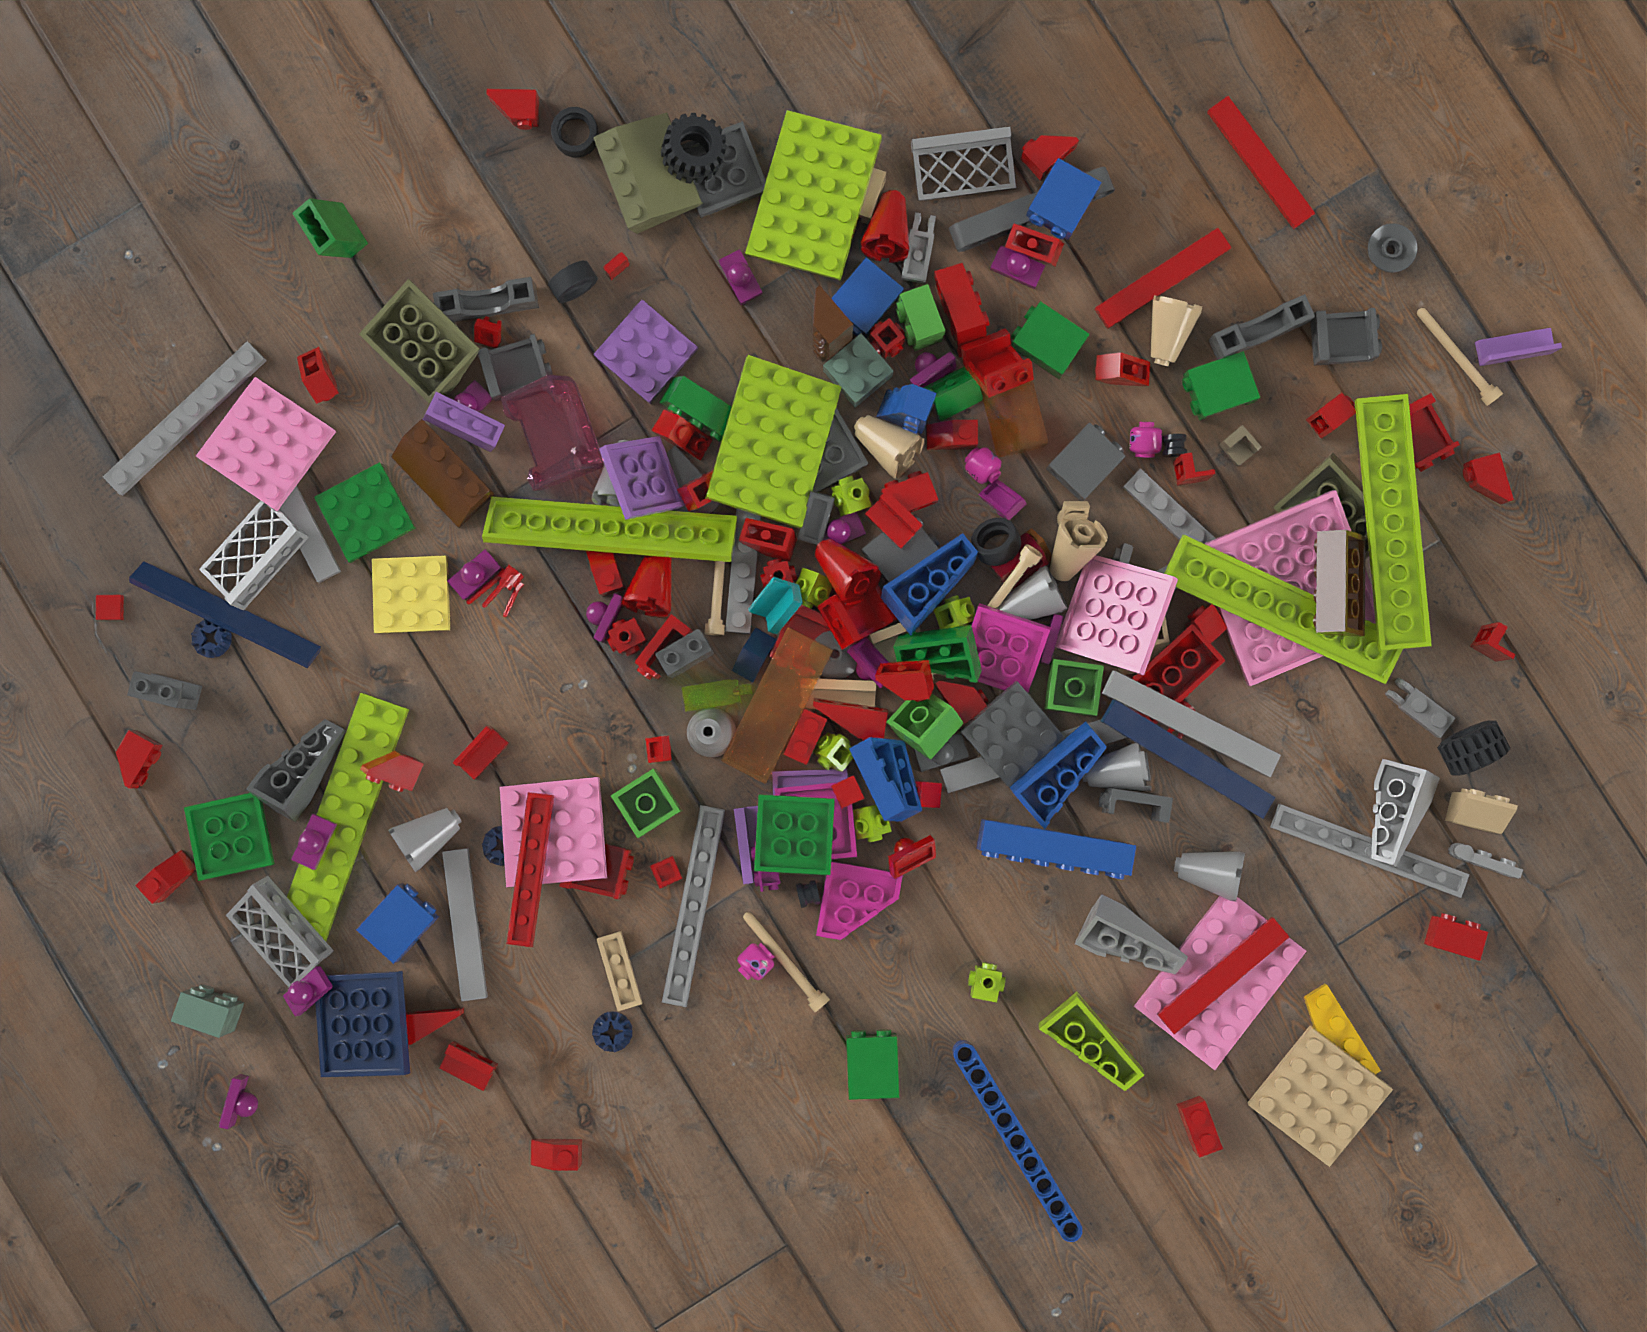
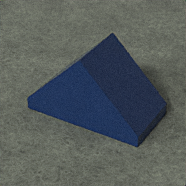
(754, 655)

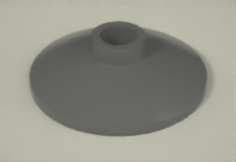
(1402, 243)
(841, 666)

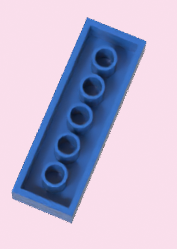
(1056, 847)

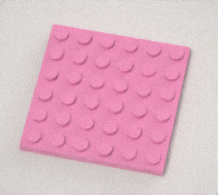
(1285, 550)

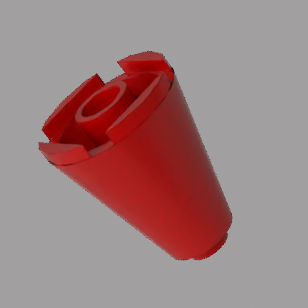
(887, 229)
(847, 571)
(651, 587)

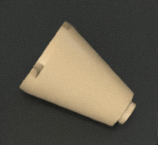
(1171, 327)
(889, 444)
(1075, 545)

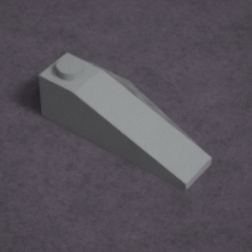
(1401, 803)
(1121, 933)

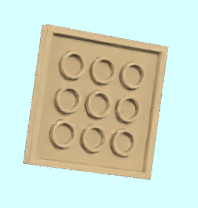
(1319, 1096)

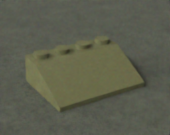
(639, 177)
(420, 342)
(1329, 476)

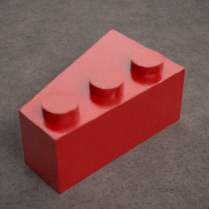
(961, 304)

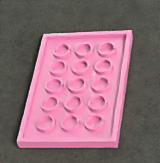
(1227, 1018)

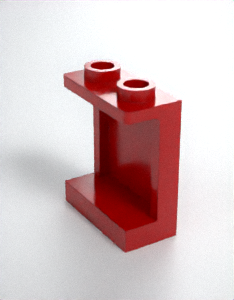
(996, 363)
(1428, 434)
(856, 621)
(806, 622)
(658, 643)
(617, 863)

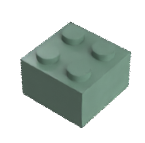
(858, 370)
(208, 1011)

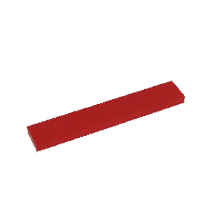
(1260, 162)
(1162, 278)
(530, 869)
(1223, 975)

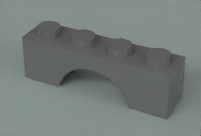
(507, 298)
(1262, 329)

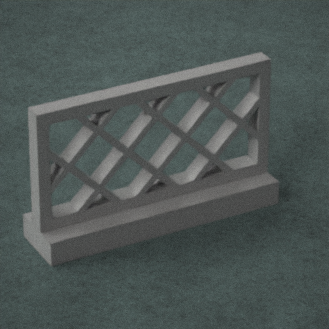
(958, 142)
(264, 565)
(288, 921)

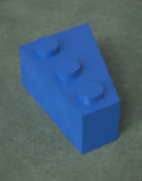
(907, 407)
(888, 777)

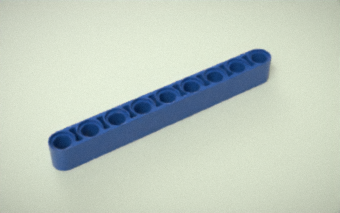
(1022, 1151)

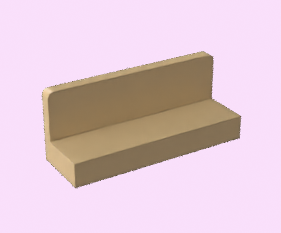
(844, 691)

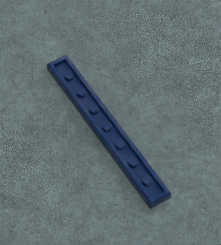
(225, 615)
(1187, 759)

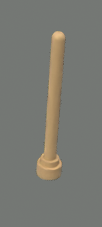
(1488, 392)
(1028, 557)
(715, 625)
(815, 998)

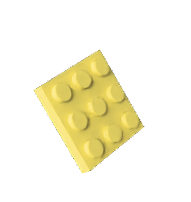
(410, 594)

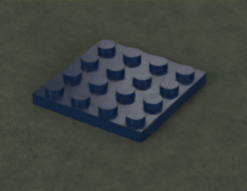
(363, 1026)

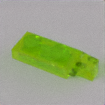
(714, 694)

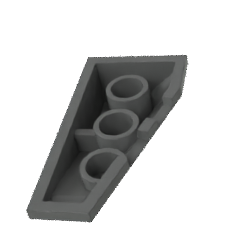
(295, 776)

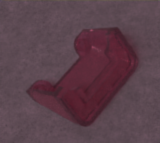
(555, 430)

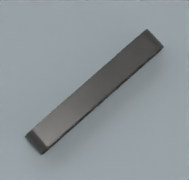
(1000, 220)

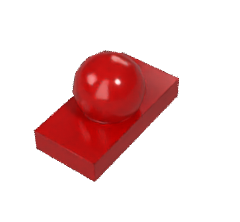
(911, 855)

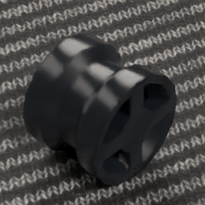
(1174, 445)
(808, 893)

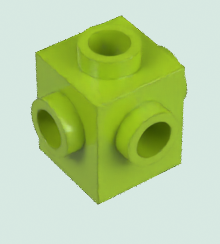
(851, 495)
(813, 588)
(955, 612)
(833, 752)
(870, 823)
(986, 991)

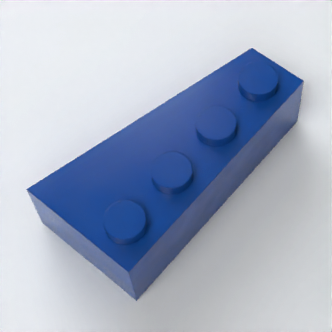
(926, 584)
(1058, 774)

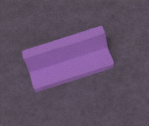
(1516, 346)
(463, 422)
(746, 833)

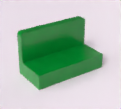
(955, 393)

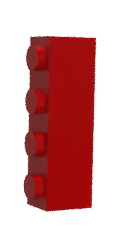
(1180, 666)

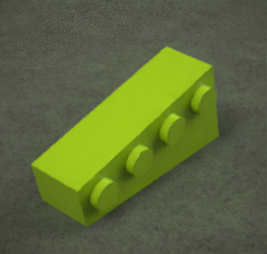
(1087, 1036)

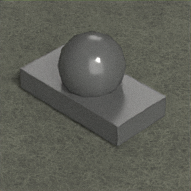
(816, 517)
(952, 751)

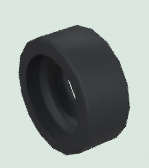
(566, 115)
(572, 281)
(1005, 552)

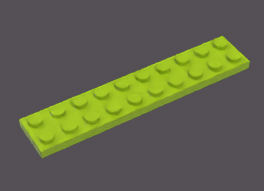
(1393, 522)
(606, 530)
(1273, 606)
(349, 803)

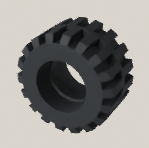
(698, 130)
(1474, 748)

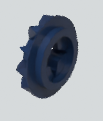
(210, 650)
(489, 843)
(619, 1022)

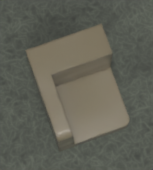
(1240, 445)

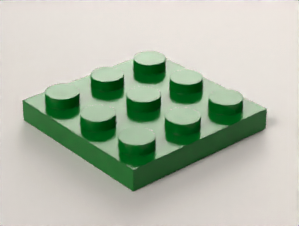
(365, 512)
(794, 834)
(229, 836)

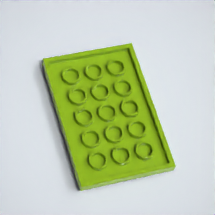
(813, 195)
(773, 442)

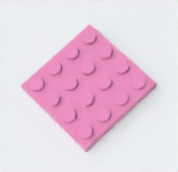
(266, 444)
(1116, 613)
(575, 831)

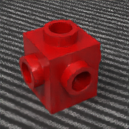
(889, 331)
(777, 565)
(636, 637)

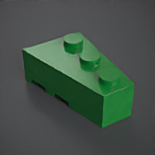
(697, 405)
(948, 650)

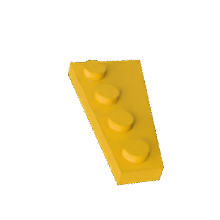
(1334, 1024)

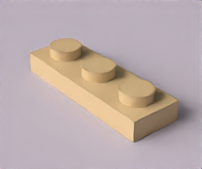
(619, 971)

